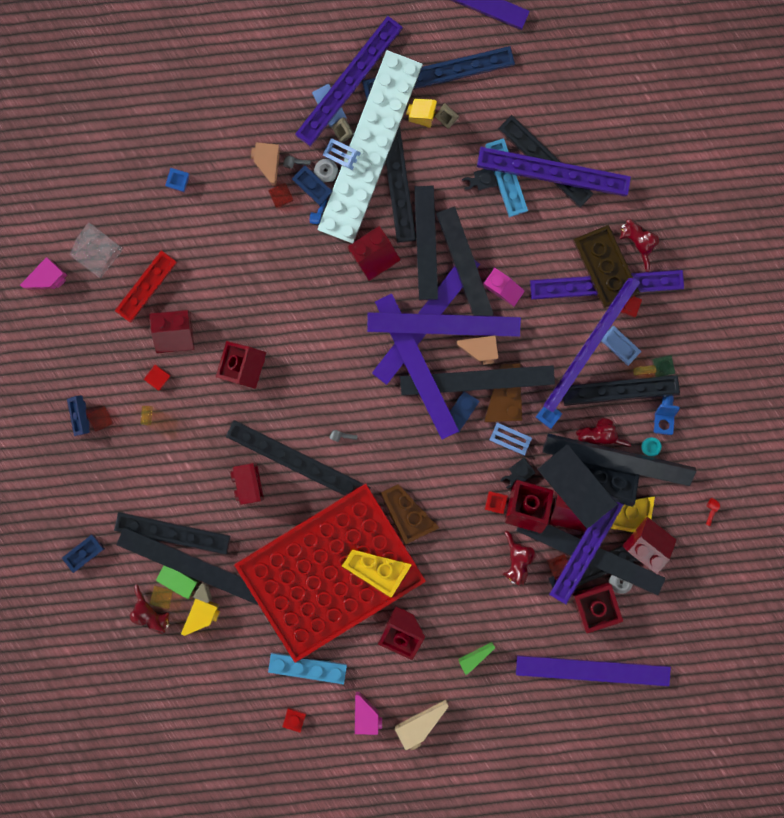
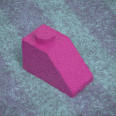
(45, 276)
(503, 287)
(366, 716)

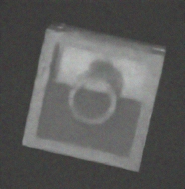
(95, 250)

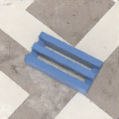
(351, 159)
(525, 445)

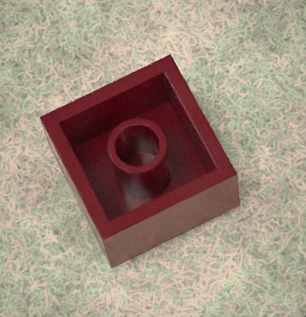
(529, 506)
(597, 607)

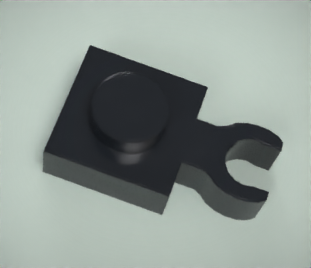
(482, 179)
(519, 471)

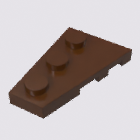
(505, 402)
(407, 515)

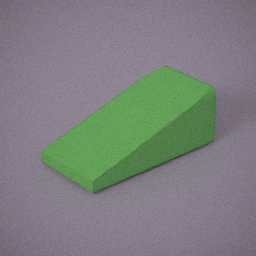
(177, 581)
(472, 659)

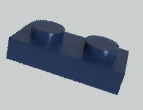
(312, 185)
(463, 409)
(78, 415)
(83, 553)

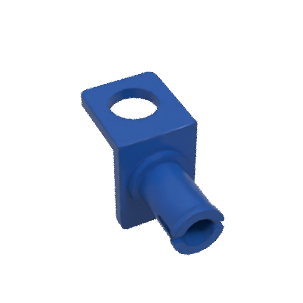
(666, 412)

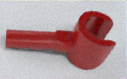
(714, 506)

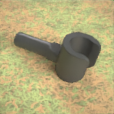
(289, 162)
(336, 435)

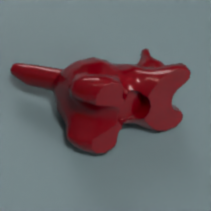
(643, 240)
(603, 433)
(520, 558)
(144, 614)

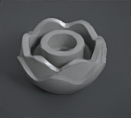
(328, 176)
(619, 588)

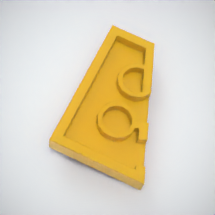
(631, 517)
(377, 571)

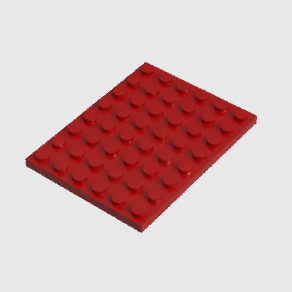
(302, 576)

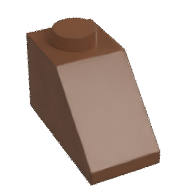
(267, 160)
(480, 349)

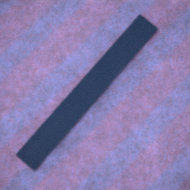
(458, 68)

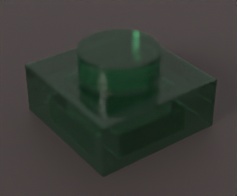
(664, 366)

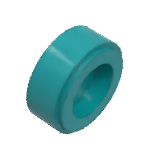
(651, 446)

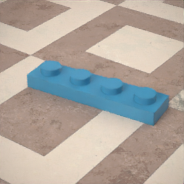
(509, 185)
(307, 668)

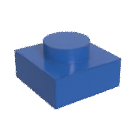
(177, 180)
(547, 417)

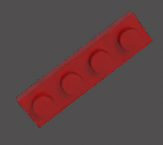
(146, 286)

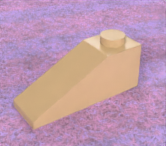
(416, 728)

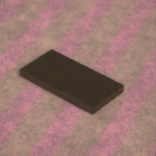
(604, 263)

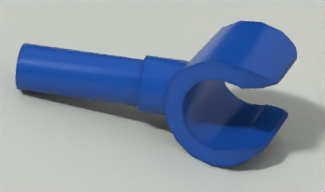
(315, 218)

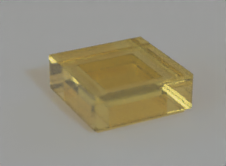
(644, 370)
(146, 415)
(161, 597)

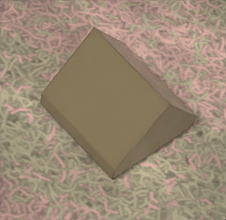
(447, 116)
(343, 130)
(203, 593)

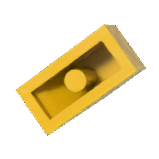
(422, 111)
(200, 616)

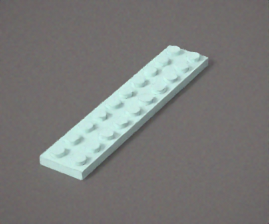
(373, 139)

